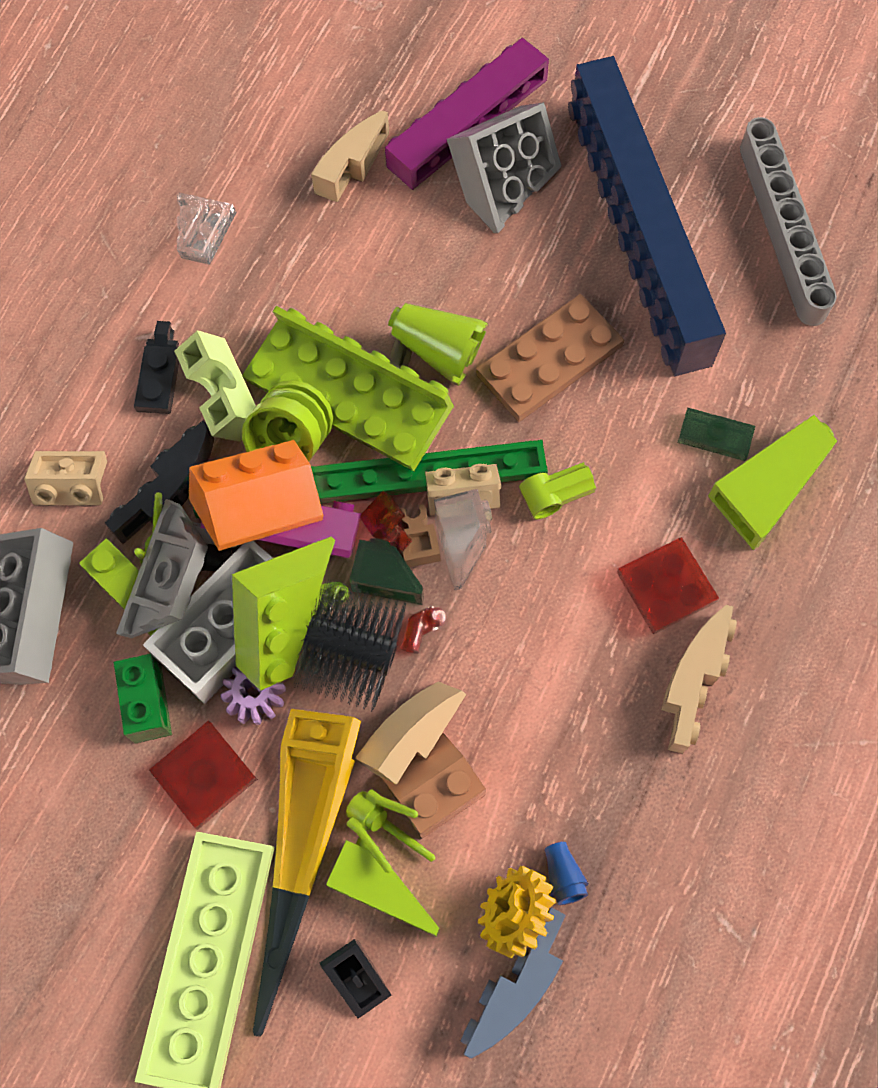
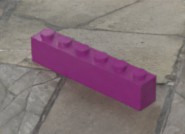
(486, 95)

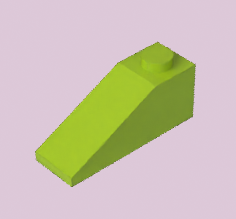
(112, 572)
(364, 880)

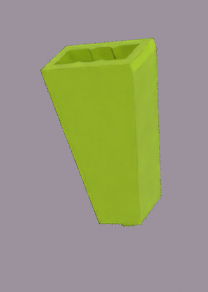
(767, 484)

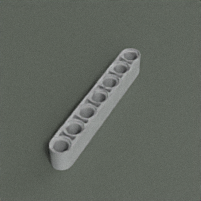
(787, 222)

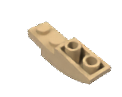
(699, 665)

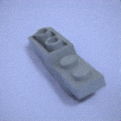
(510, 1002)

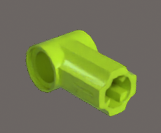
(549, 493)

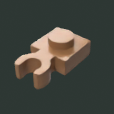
(425, 545)

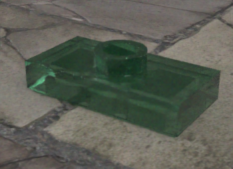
(716, 434)

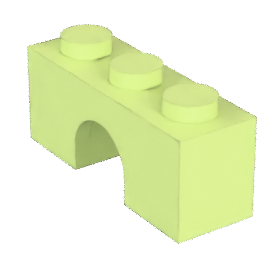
(211, 364)

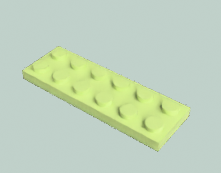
(205, 964)

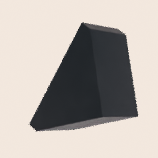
(355, 978)

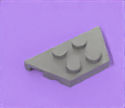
(165, 575)

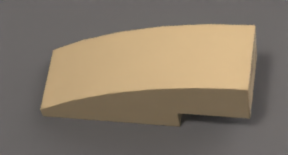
(350, 156)
(410, 731)

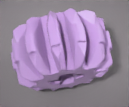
(246, 705)

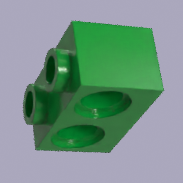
(142, 698)

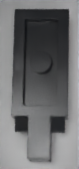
(158, 372)

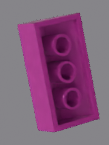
(337, 522)

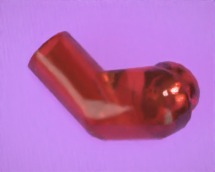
(420, 625)

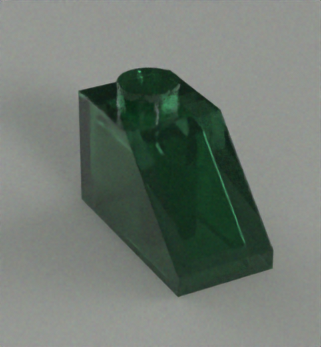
(384, 572)

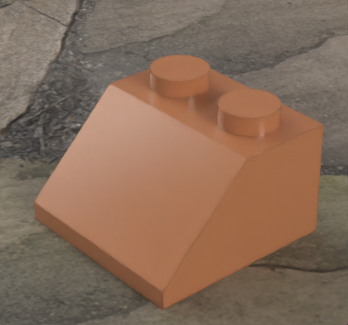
(437, 787)

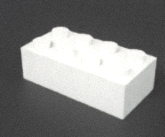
(202, 644)

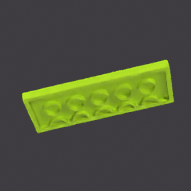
(367, 394)

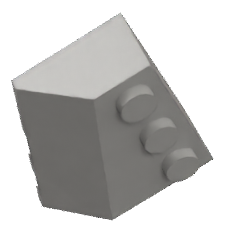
(505, 162)

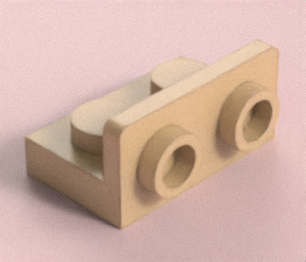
(66, 477)
(453, 481)

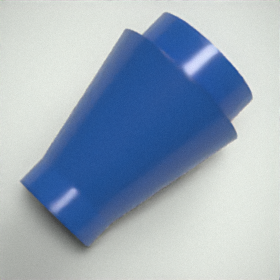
(565, 875)

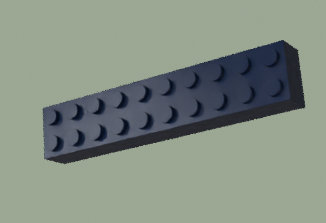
(645, 218)

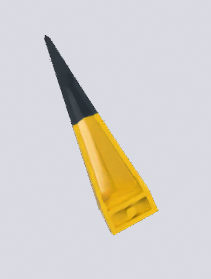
(312, 785)

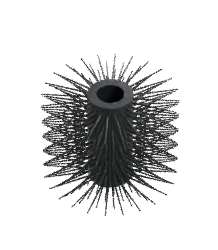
(350, 645)

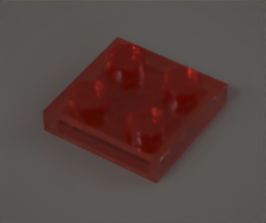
(667, 585)
(203, 775)

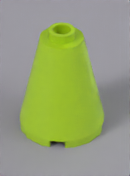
(439, 338)

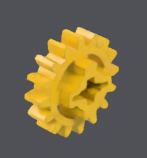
(516, 912)

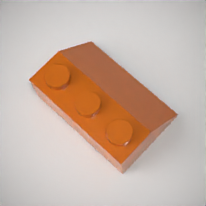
(254, 494)

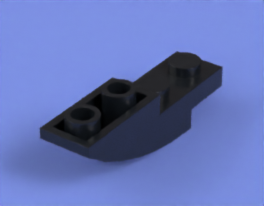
(172, 482)

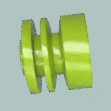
(289, 413)

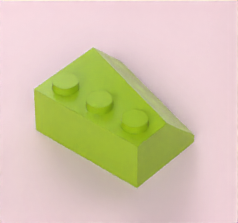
(273, 609)

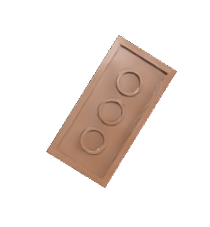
(549, 357)

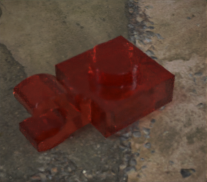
(383, 519)

